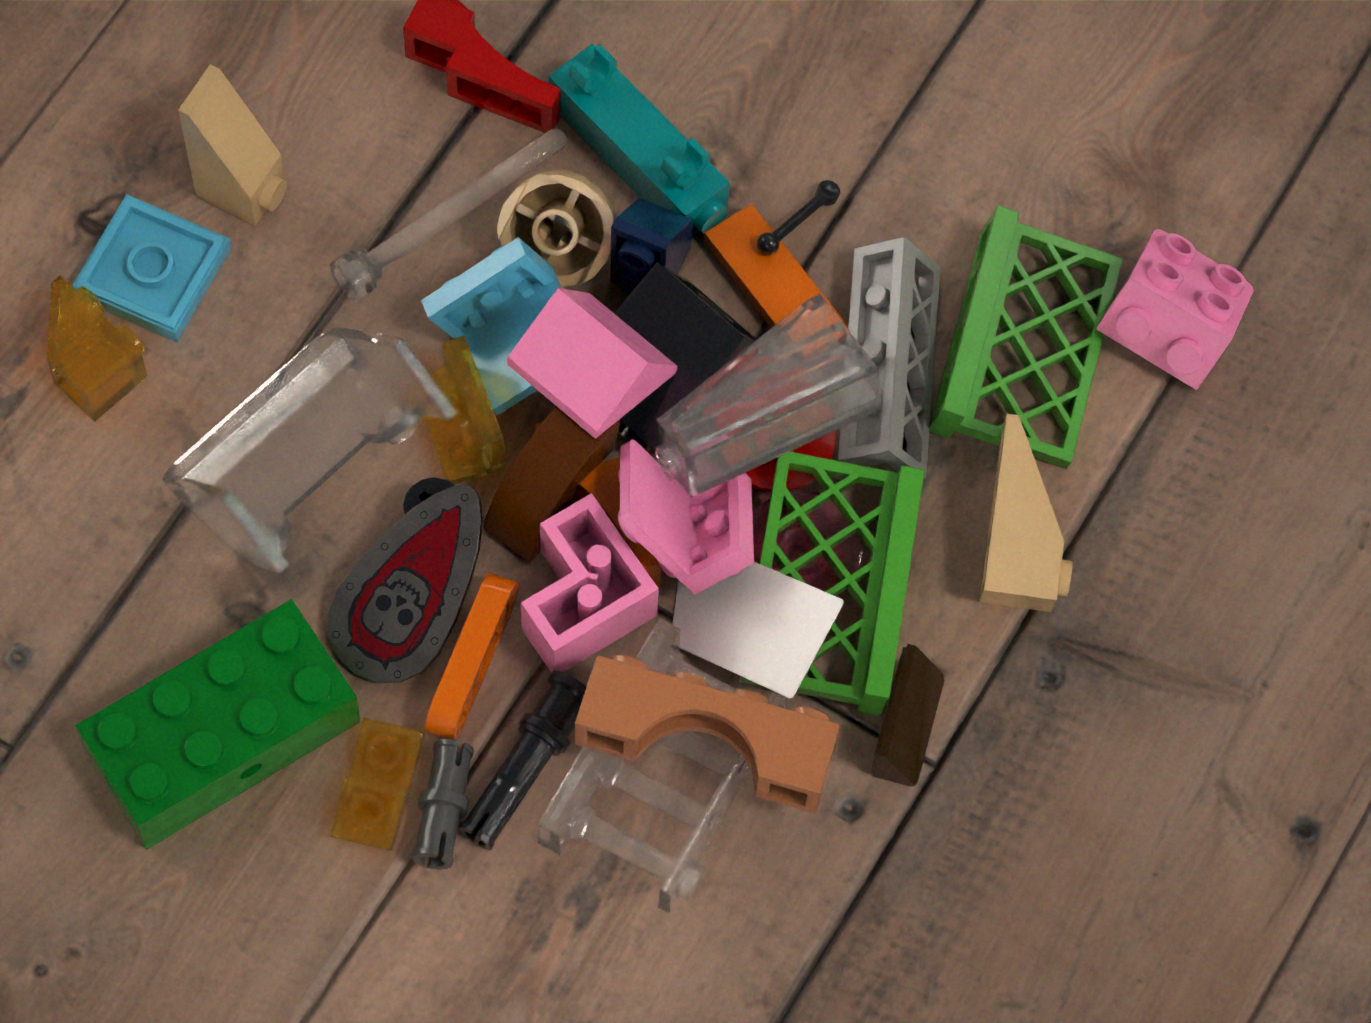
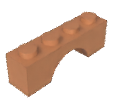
(634, 707)

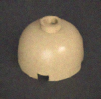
(563, 221)

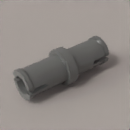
(443, 804)

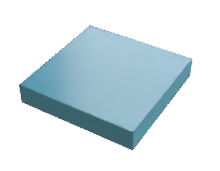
(153, 267)

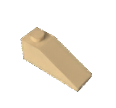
(229, 151)
(1023, 536)

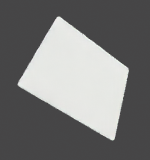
(757, 625)

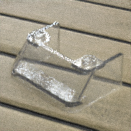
(298, 433)

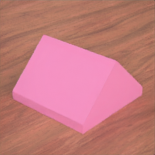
(588, 361)

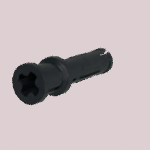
(542, 735)

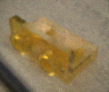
(470, 440)

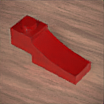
(446, 39)

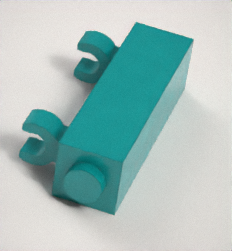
(639, 139)

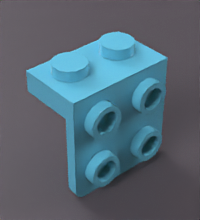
(493, 311)

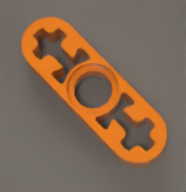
(471, 657)

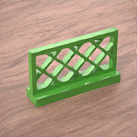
(978, 323)
(886, 572)

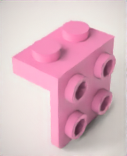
(1178, 308)
(693, 537)

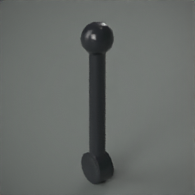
(826, 194)

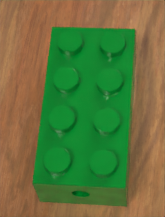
(219, 723)

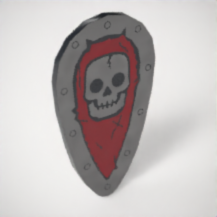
(408, 589)

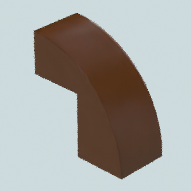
(544, 480)

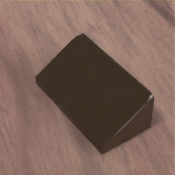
(908, 718)

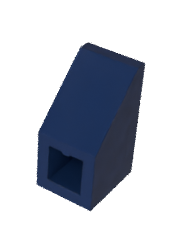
(647, 236)

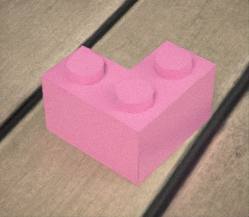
(599, 588)

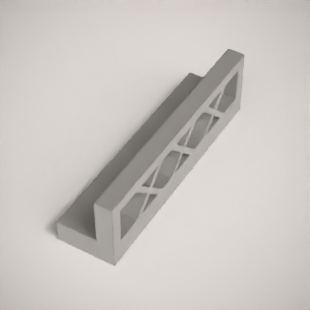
(881, 319)

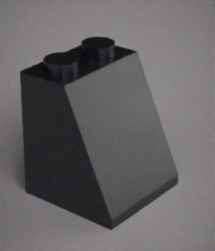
(688, 332)

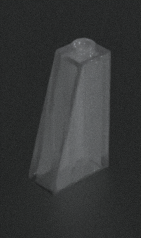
(769, 400)

